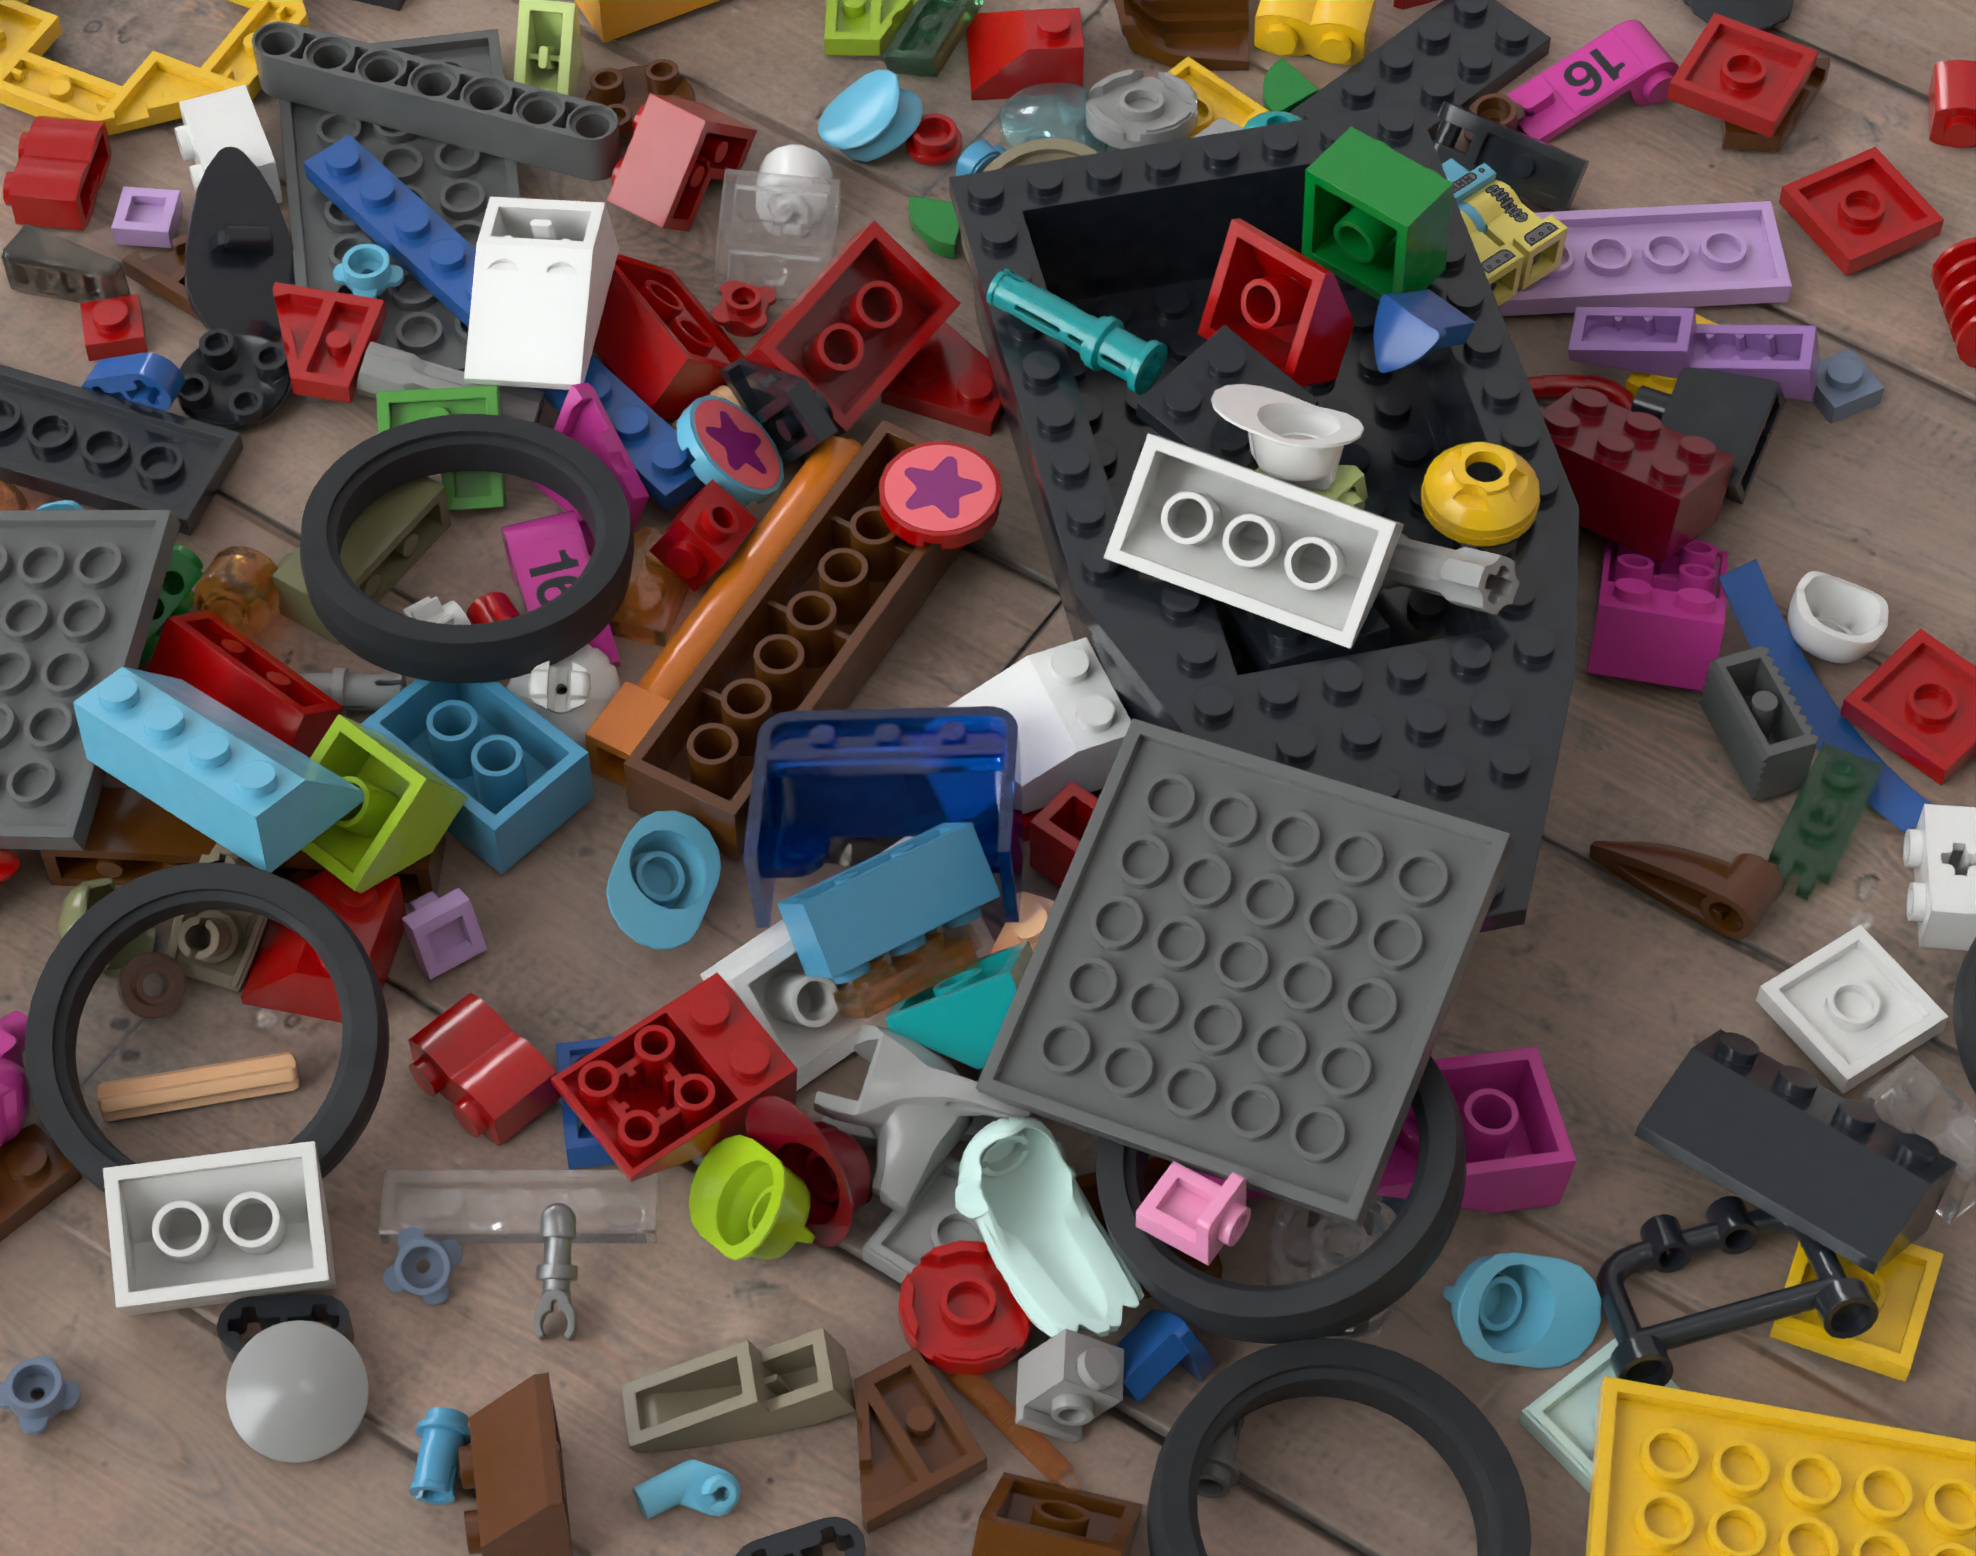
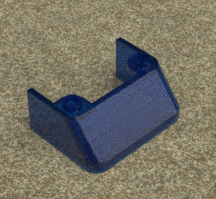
(881, 778)

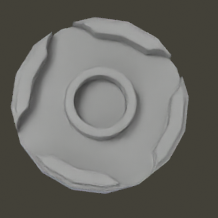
(1141, 110)

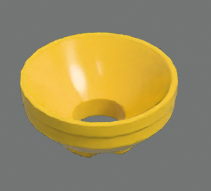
(1478, 510)

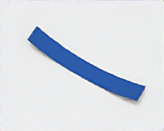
(1765, 627)

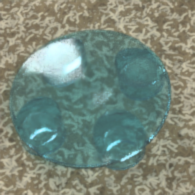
(1048, 112)

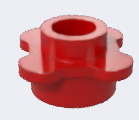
(743, 308)

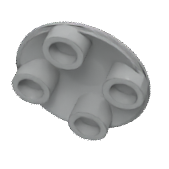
(297, 1391)

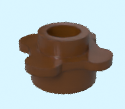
(1497, 108)

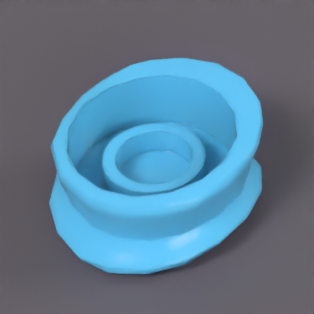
(871, 117)

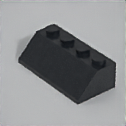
(1798, 1150)

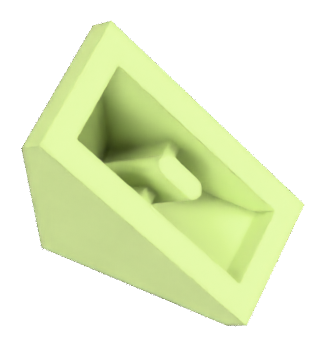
(548, 45)

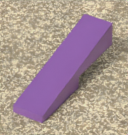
(1670, 340)

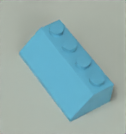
(210, 766)

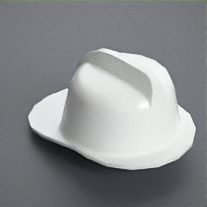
(1288, 434)

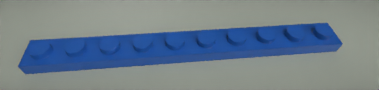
(445, 267)

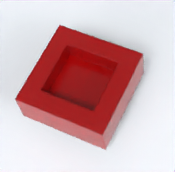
(113, 327)

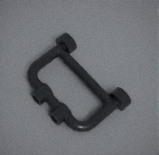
(1641, 1353)

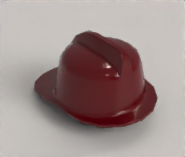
(822, 1157)

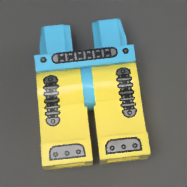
(1505, 230)

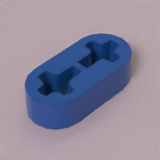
(138, 378)

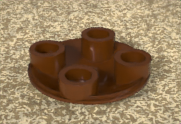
(629, 89)

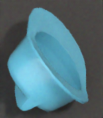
(663, 879)
(1525, 1309)

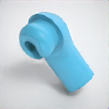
(689, 1485)

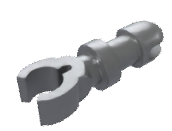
(556, 1272)

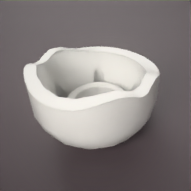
(1836, 618)

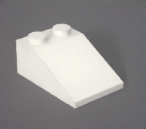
(1064, 718)

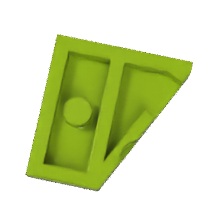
(863, 25)

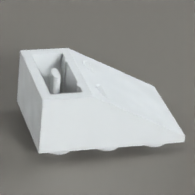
(538, 291)

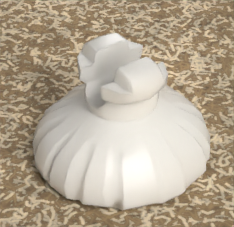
(589, 685)

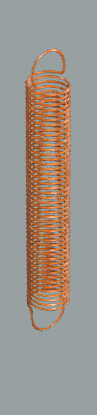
(1005, 1408)

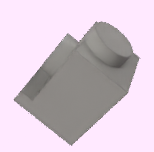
(1068, 1384)

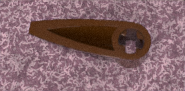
(1704, 888)

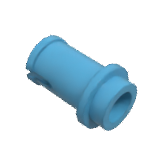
(438, 1455)

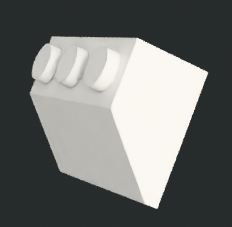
(218, 1228)

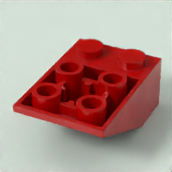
(677, 1080)

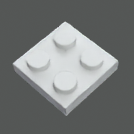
(1851, 1008)

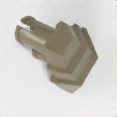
(217, 943)

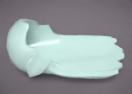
(1043, 1229)

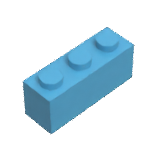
(889, 902)

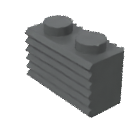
(1758, 723)

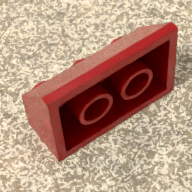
(661, 338)

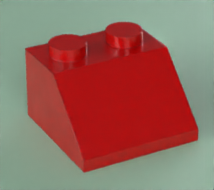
(1279, 305)
(291, 973)

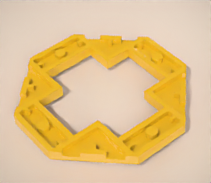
(152, 91)

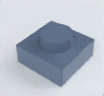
(1845, 386)

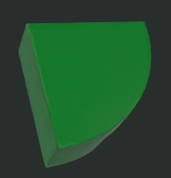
(1285, 88)
(935, 224)

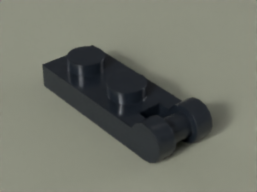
(1522, 162)

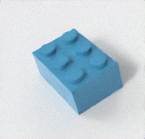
(500, 754)

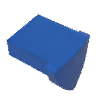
(1414, 326)
(1156, 1348)

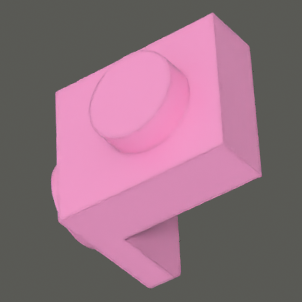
(1195, 1212)

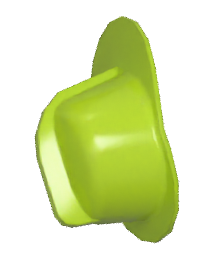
(748, 1201)

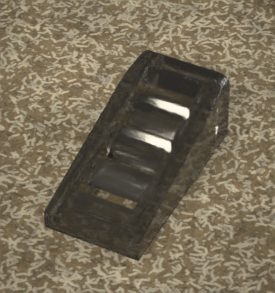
(61, 269)

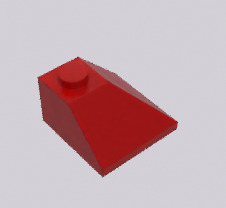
(1023, 50)

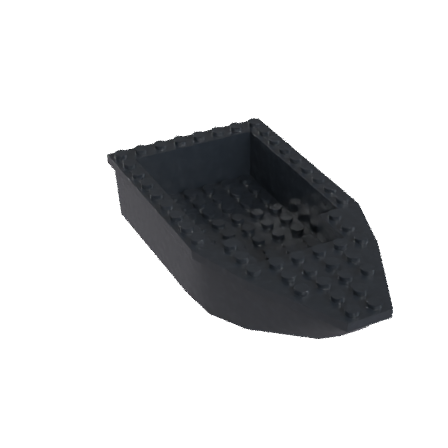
(1464, 699)

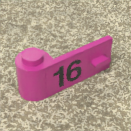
(1593, 76)
(548, 558)

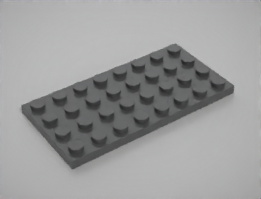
(443, 175)

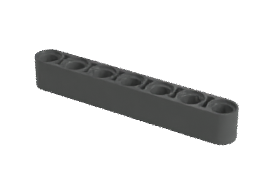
(437, 100)

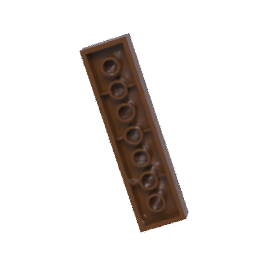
(794, 645)

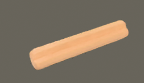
(198, 1086)

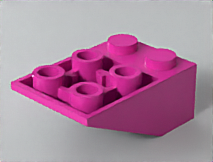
(1659, 617)

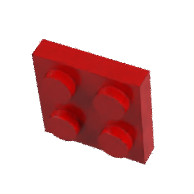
(1742, 75)
(1861, 211)
(1920, 706)

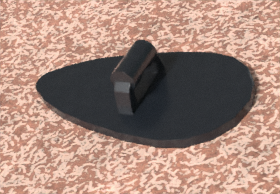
(236, 248)

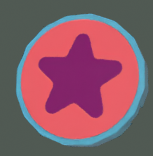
(730, 449)

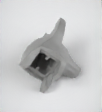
(910, 1111)

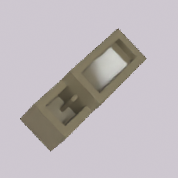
(739, 1394)

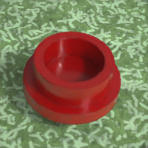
(935, 141)

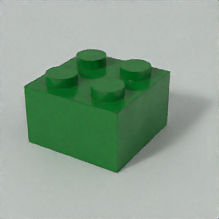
(1376, 216)

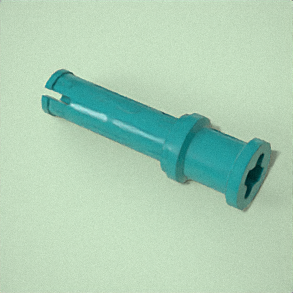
(1098, 340)

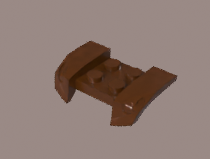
(1171, 30)

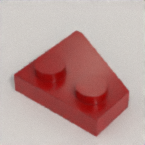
(326, 338)
(948, 384)

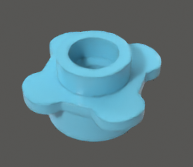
(367, 271)

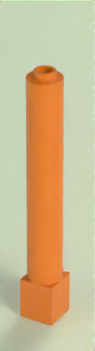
(638, 706)

